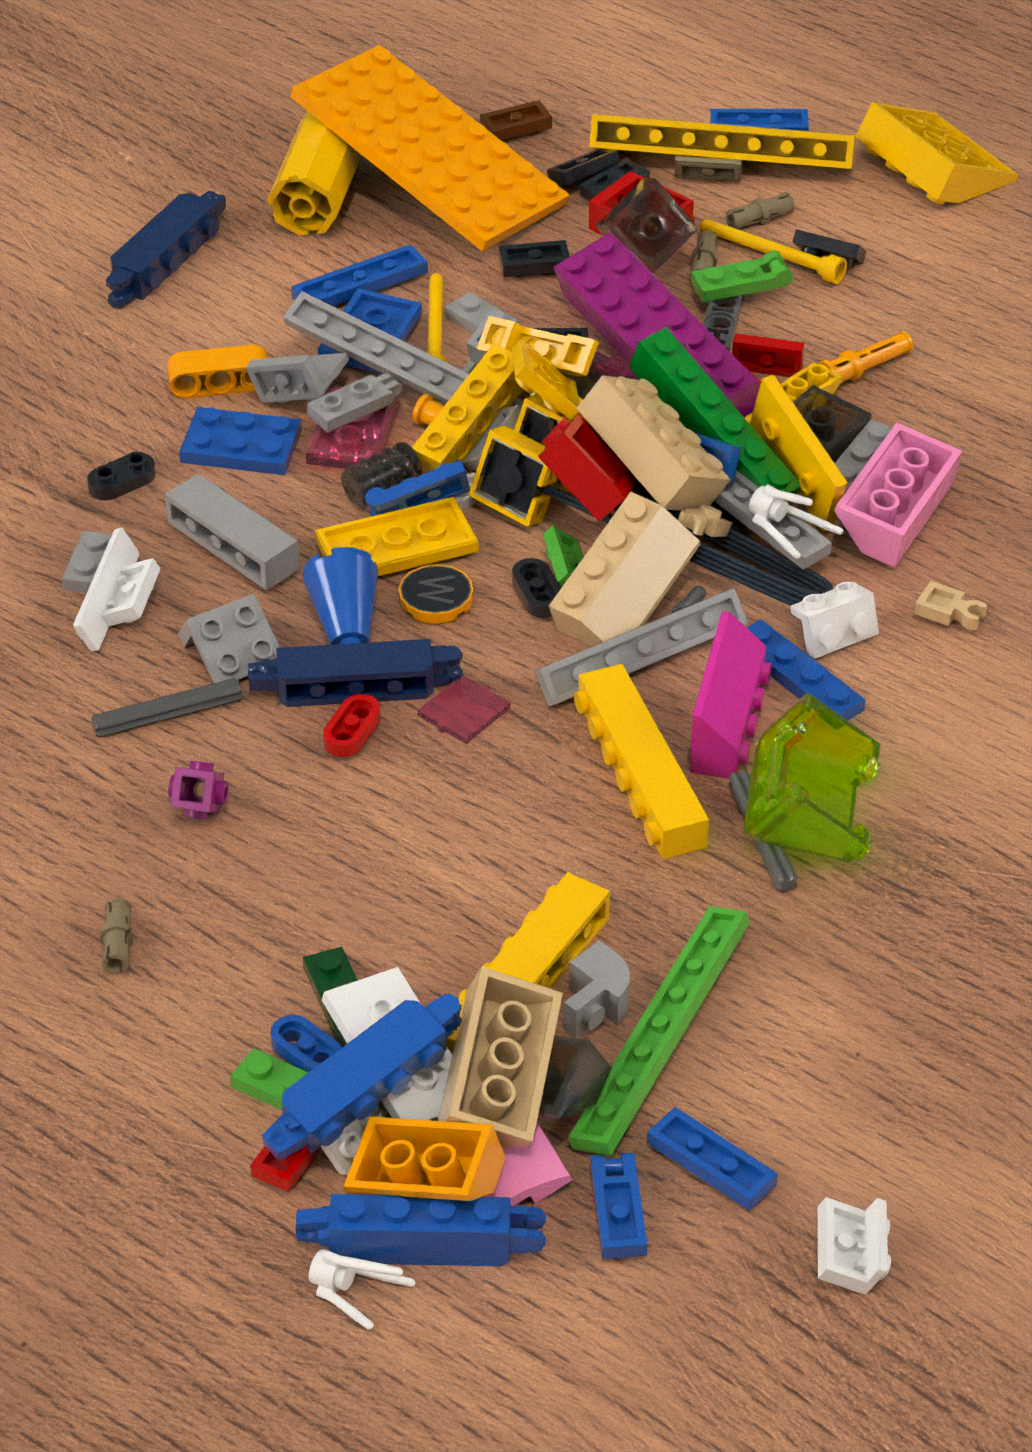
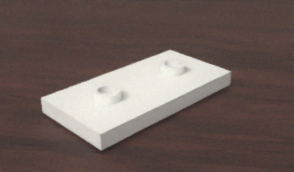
(362, 1004)

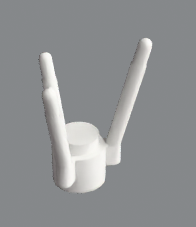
(770, 505)
(337, 1272)

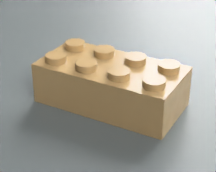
(653, 443)

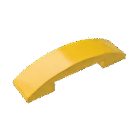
(568, 353)

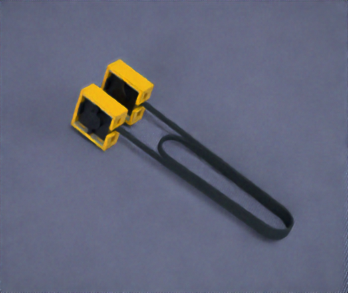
(521, 486)

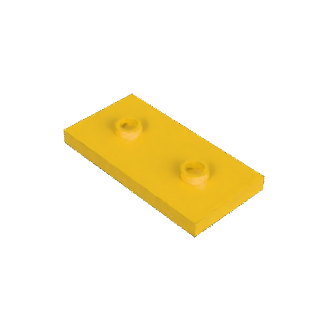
(798, 448)
(405, 536)

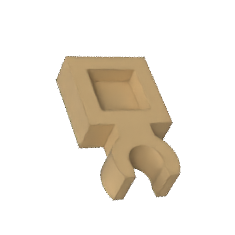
(705, 520)
(948, 604)

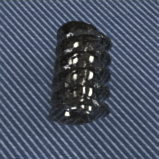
(380, 470)

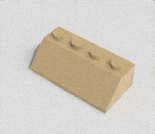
(623, 573)
(501, 1056)

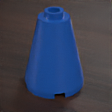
(343, 593)

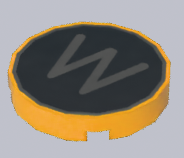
(436, 593)

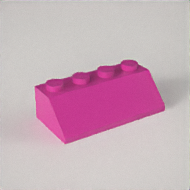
(728, 700)

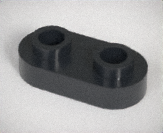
(121, 476)
(535, 586)

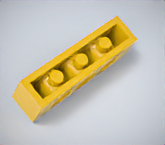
(469, 411)

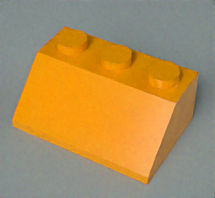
(426, 1159)

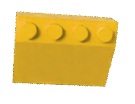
(932, 153)

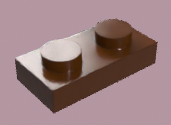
(517, 120)

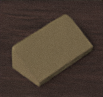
(708, 168)

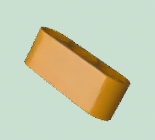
(212, 371)

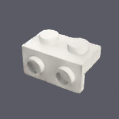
(836, 618)
(853, 1244)

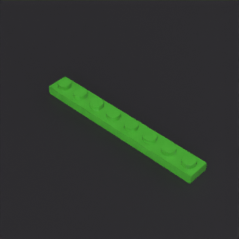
(659, 1030)

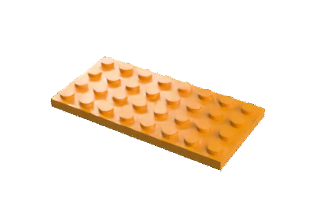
(430, 147)

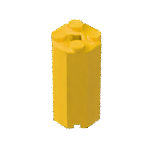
(312, 178)

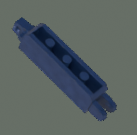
(163, 246)
(341, 670)

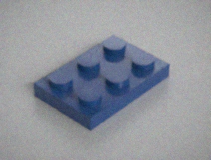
(382, 311)
(240, 441)

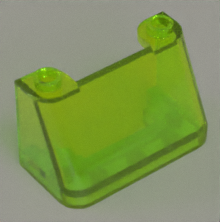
(808, 782)

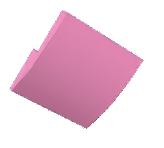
(531, 1171)

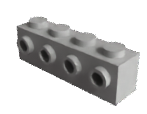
(232, 531)

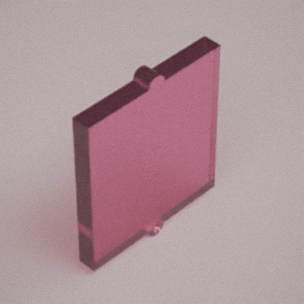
(464, 709)

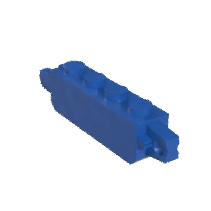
(362, 1075)
(423, 1229)

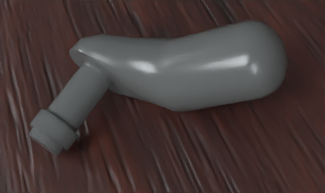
(694, 596)

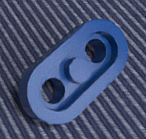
(311, 1042)

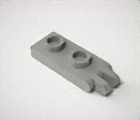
(354, 401)

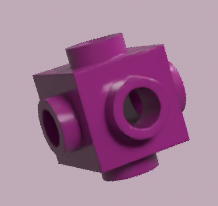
(184, 786)

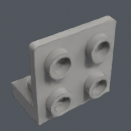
(295, 376)
(231, 638)

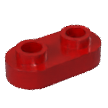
(351, 725)

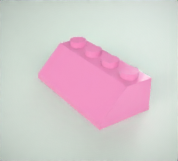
(897, 493)

